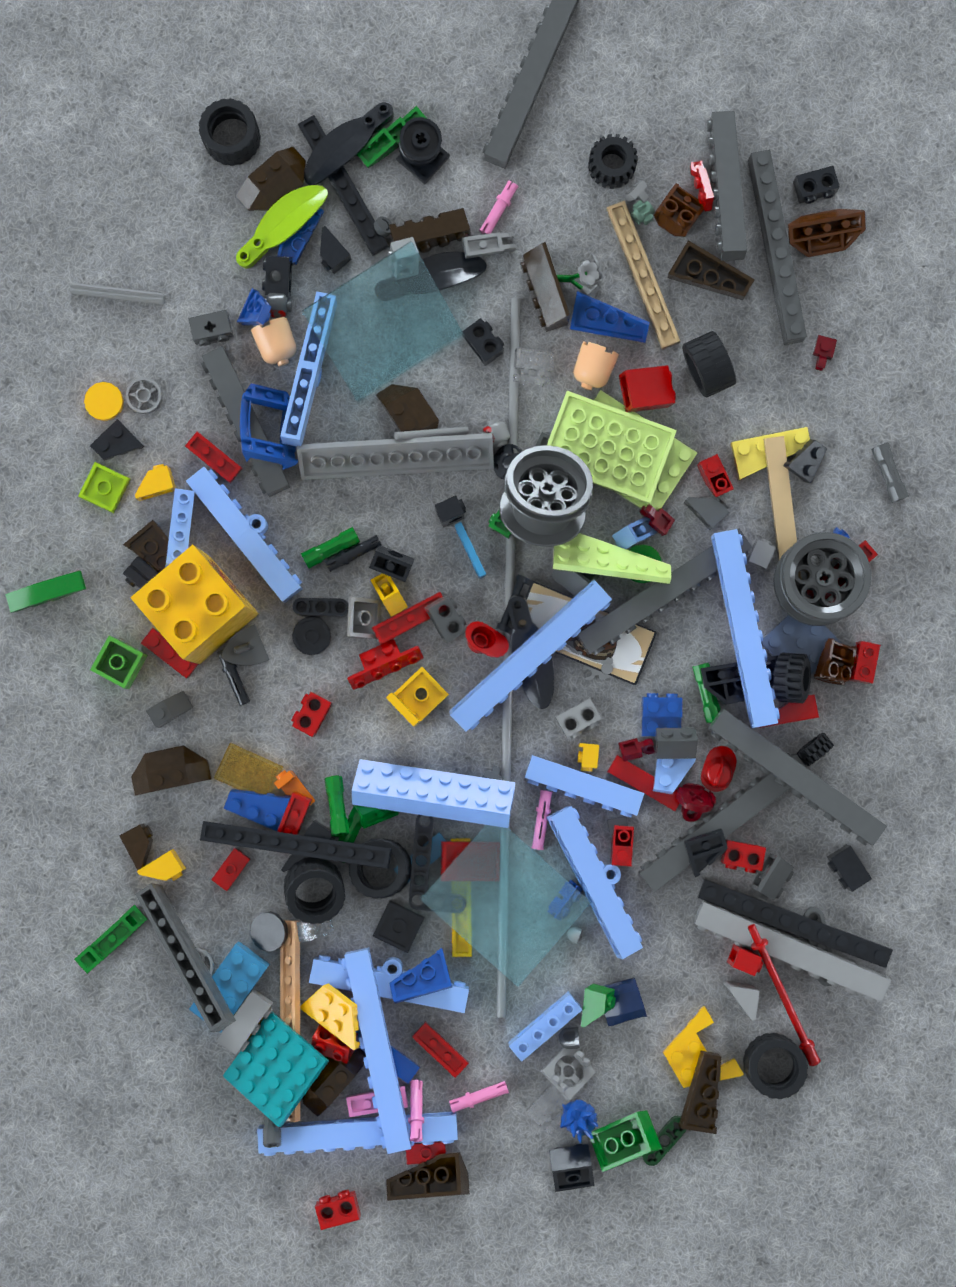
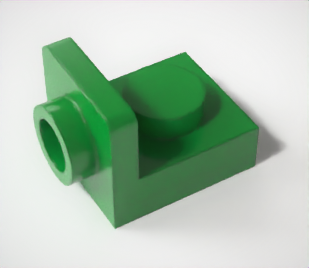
(496, 524)

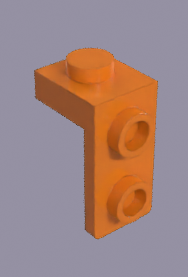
(290, 782)

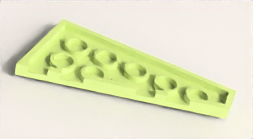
(601, 558)

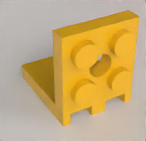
(409, 705)

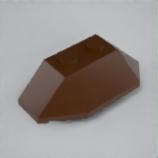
(826, 231)

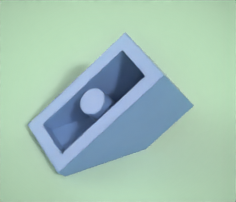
(634, 533)

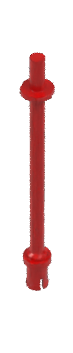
(806, 1045)

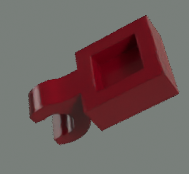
(824, 349)
(660, 519)
(633, 749)

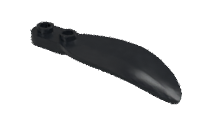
(345, 143)
(453, 269)
(540, 686)

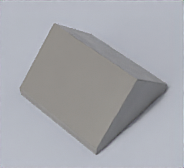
(362, 616)
(746, 997)

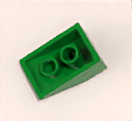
(625, 1140)

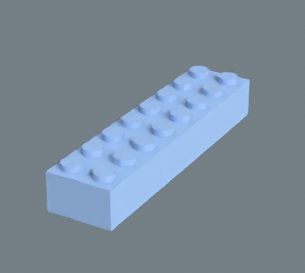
(433, 793)

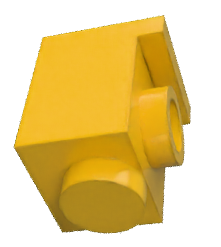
(588, 756)

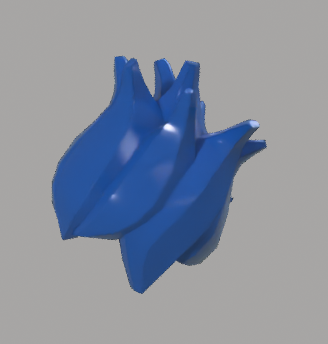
(579, 1119)

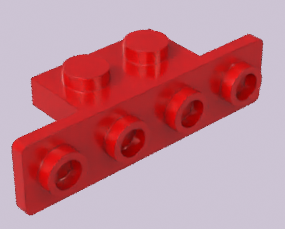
(383, 661)

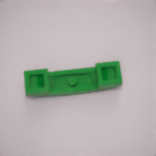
(111, 939)

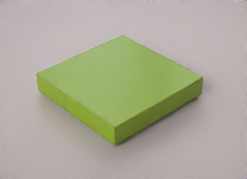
(104, 487)

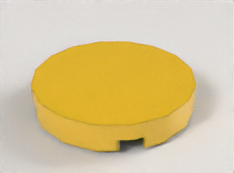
(103, 401)

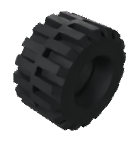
(615, 146)
(792, 677)

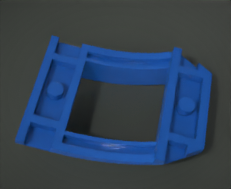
(261, 449)

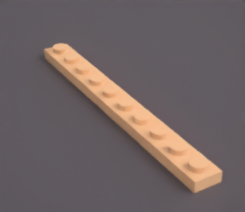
(290, 988)

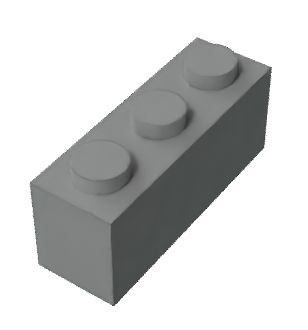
(246, 1023)

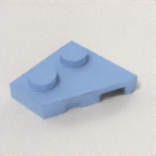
(670, 774)

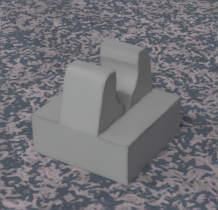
(637, 192)

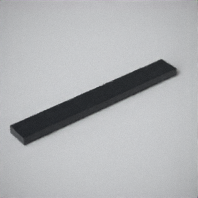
(347, 192)

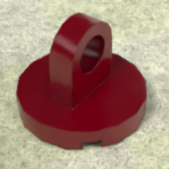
(696, 799)

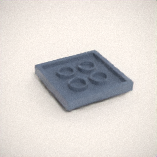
(798, 638)

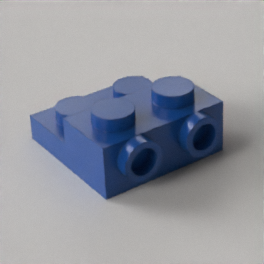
(660, 713)

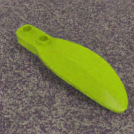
(282, 222)

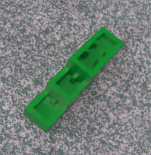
(386, 140)
(45, 591)

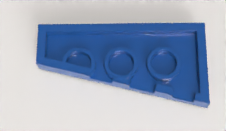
(603, 319)

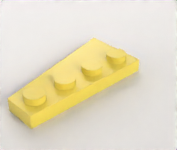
(750, 453)

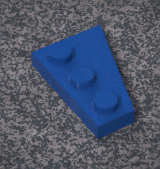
(424, 979)

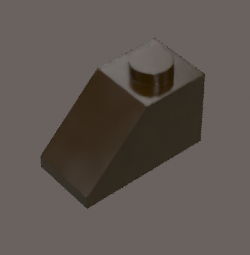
(138, 844)

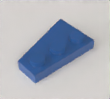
(297, 243)
(255, 310)
(260, 808)

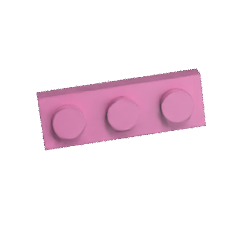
(362, 1103)

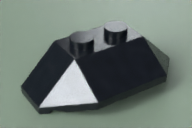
(725, 681)

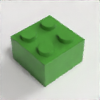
(119, 662)

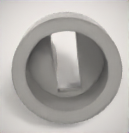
(574, 934)

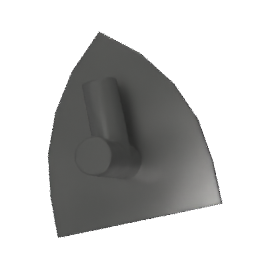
(245, 648)

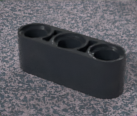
(312, 603)

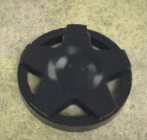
(505, 459)

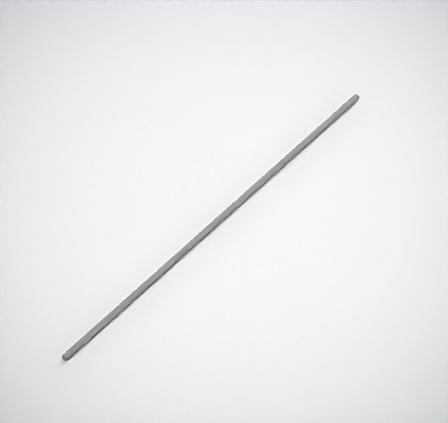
(509, 587)

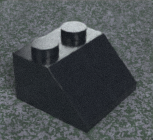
(571, 1167)

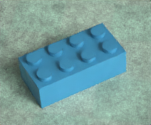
(237, 976)

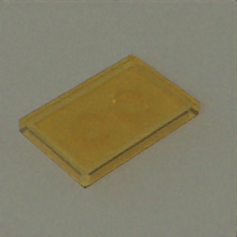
(247, 770)

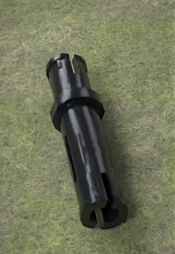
(352, 553)
(231, 673)

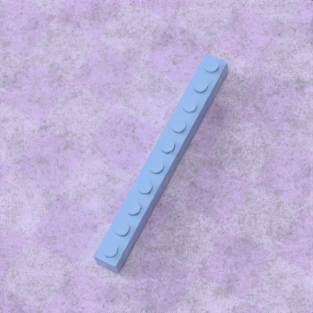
(744, 628)
(530, 655)
(378, 1051)
(353, 1133)

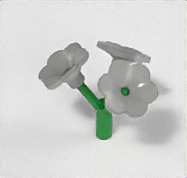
(588, 274)

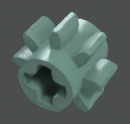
(642, 212)

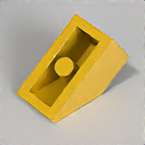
(156, 483)
(389, 594)
(165, 867)

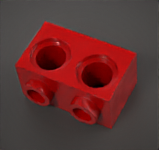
(865, 662)
(316, 717)
(744, 851)
(745, 960)
(330, 1045)
(339, 1215)

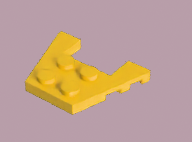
(686, 1048)

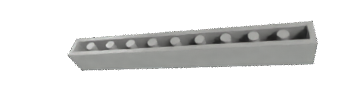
(794, 951)

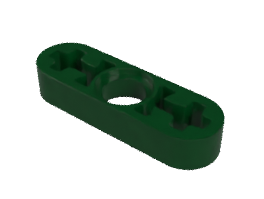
(678, 1132)

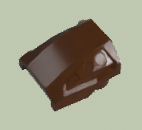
(678, 211)
(835, 663)

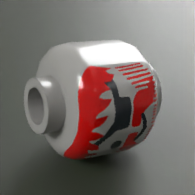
(499, 432)

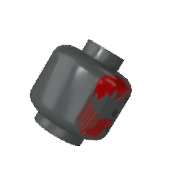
(279, 304)

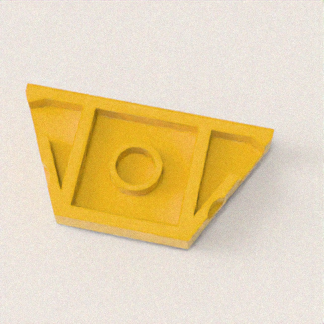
(334, 1013)

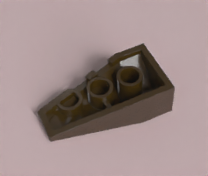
(434, 1178)

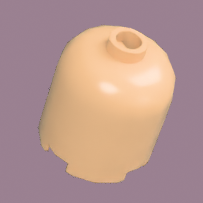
(275, 341)
(594, 365)

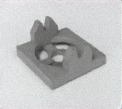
(588, 1072)

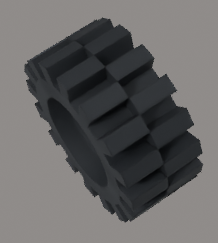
(815, 749)

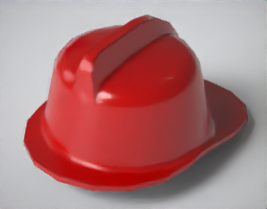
(486, 640)
(718, 768)

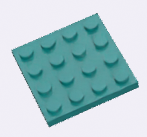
(275, 1069)

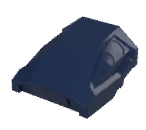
(627, 1004)

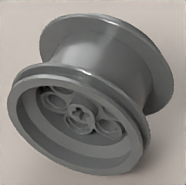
(546, 496)
(852, 568)

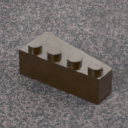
(433, 231)
(708, 272)

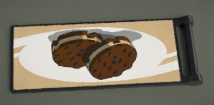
(625, 655)

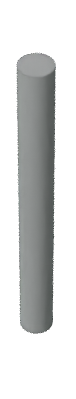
(431, 433)

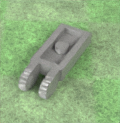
(487, 244)

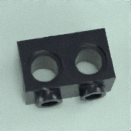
(814, 181)
(479, 343)

